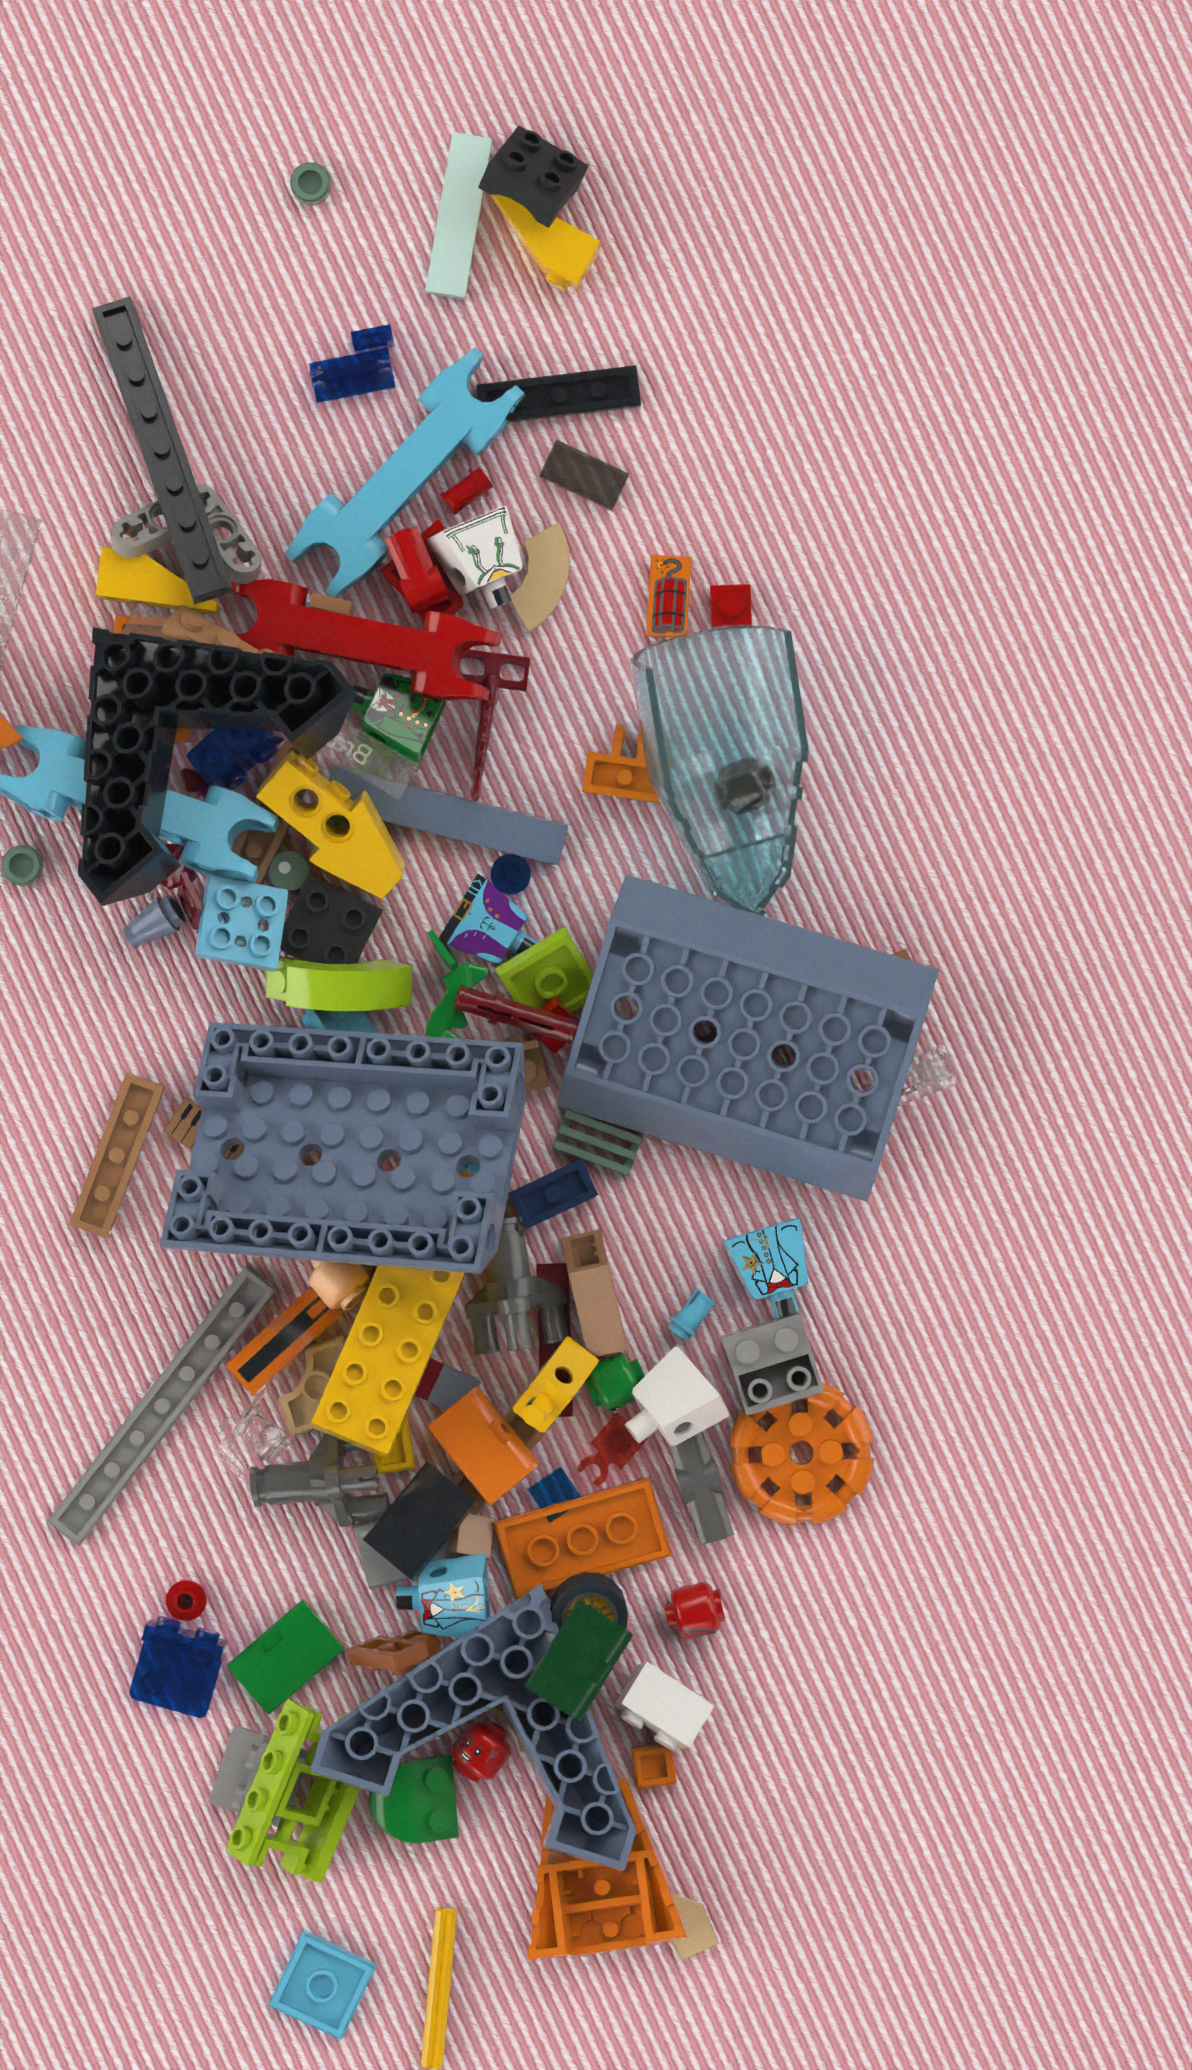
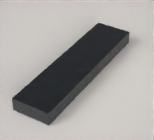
(569, 393)

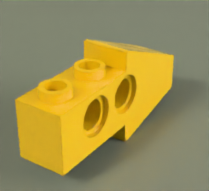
(358, 854)

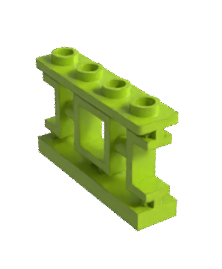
(323, 1812)

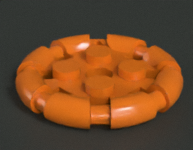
(809, 1476)

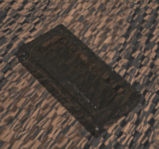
(584, 475)

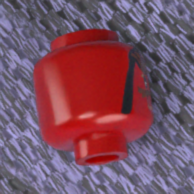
(695, 1610)

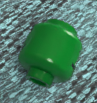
(613, 1382)

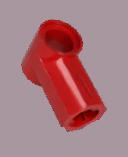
(419, 577)

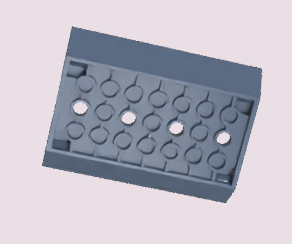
(760, 989)
(357, 1104)

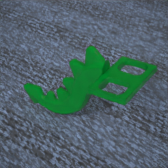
(466, 974)

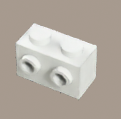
(663, 1706)

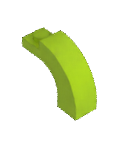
(341, 987)

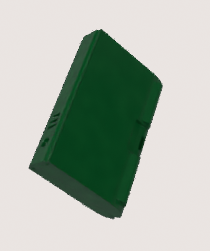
(578, 1660)

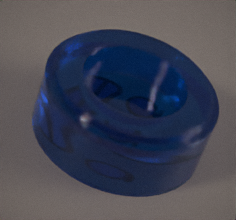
(510, 874)

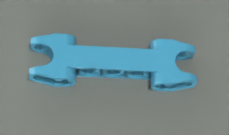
(452, 421)
(201, 826)

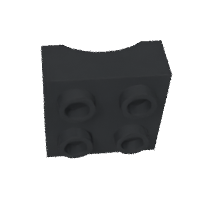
(534, 174)
(328, 924)

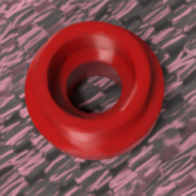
(189, 1587)

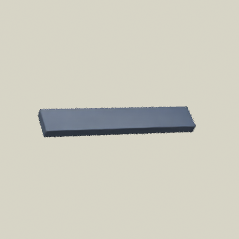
(463, 819)

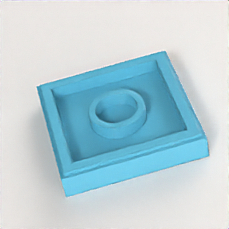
(322, 1984)

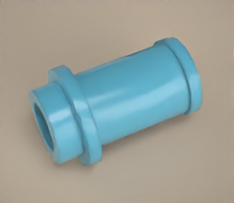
(691, 1315)

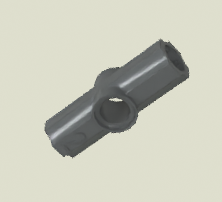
(701, 1489)

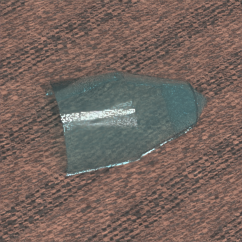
(708, 705)

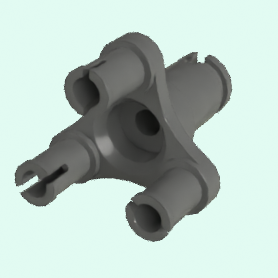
(512, 1295)
(324, 1482)

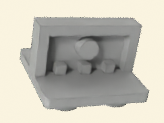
(240, 1768)

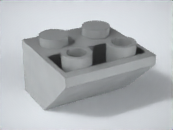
(772, 1363)

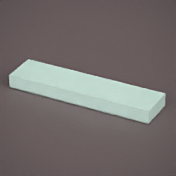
(458, 216)

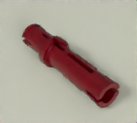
(515, 1014)

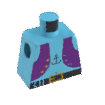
(487, 924)

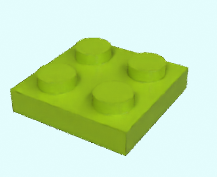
(548, 971)

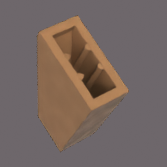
(594, 1294)

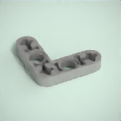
(156, 536)

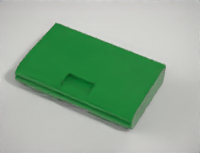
(286, 1656)

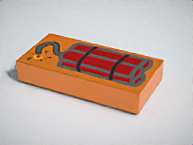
(668, 596)

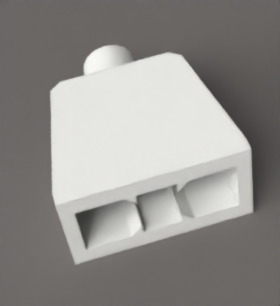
(675, 1401)

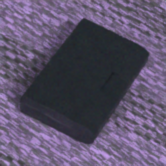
(420, 1521)

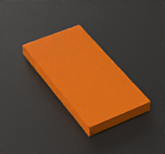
(595, 1535)

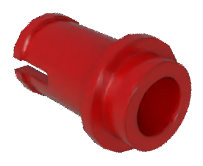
(467, 490)

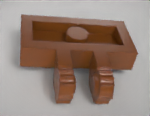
(394, 1653)

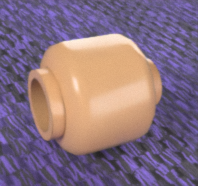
(339, 1283)

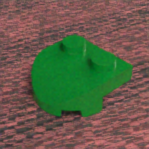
(419, 1802)

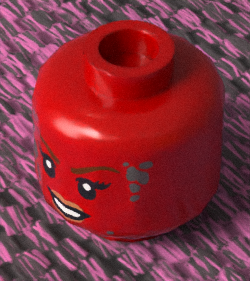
(481, 1750)

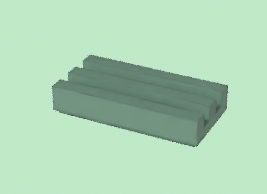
(629, 1153)

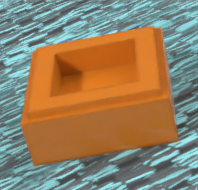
(653, 1766)

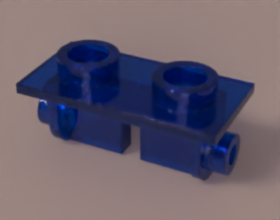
(352, 375)

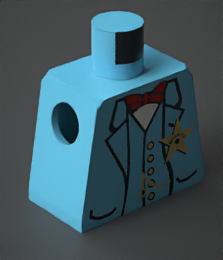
(772, 1263)
(449, 1596)

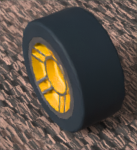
(594, 1590)

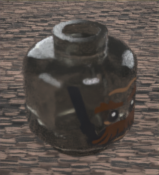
(744, 786)

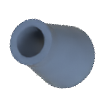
(157, 920)

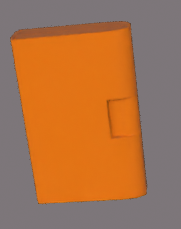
(483, 1446)

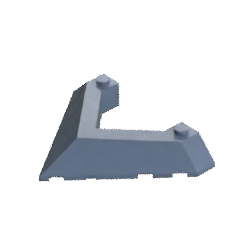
(467, 1680)

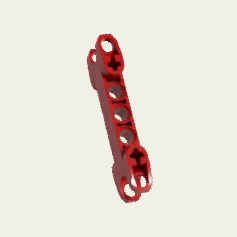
(427, 653)

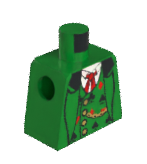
(398, 716)

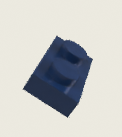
(553, 1193)

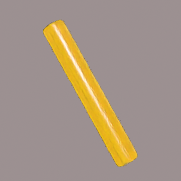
(439, 1988)

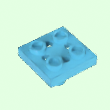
(240, 928)

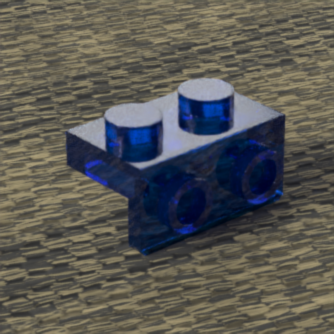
(229, 754)

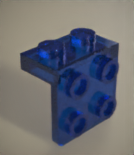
(178, 1667)

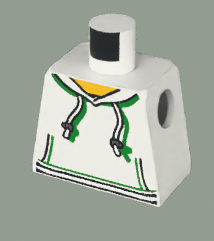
(480, 555)

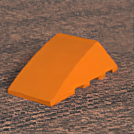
(599, 1908)

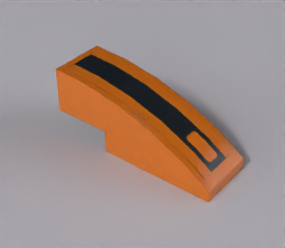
(282, 1340)

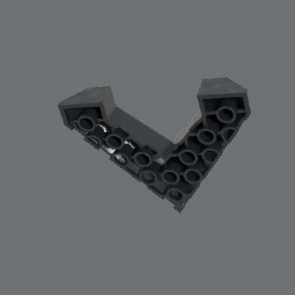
(139, 699)

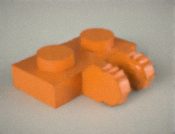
(619, 775)

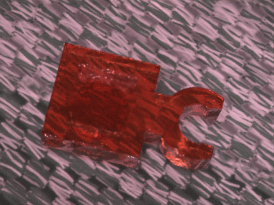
(614, 1446)

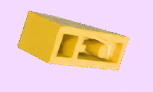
(558, 250)
(145, 582)

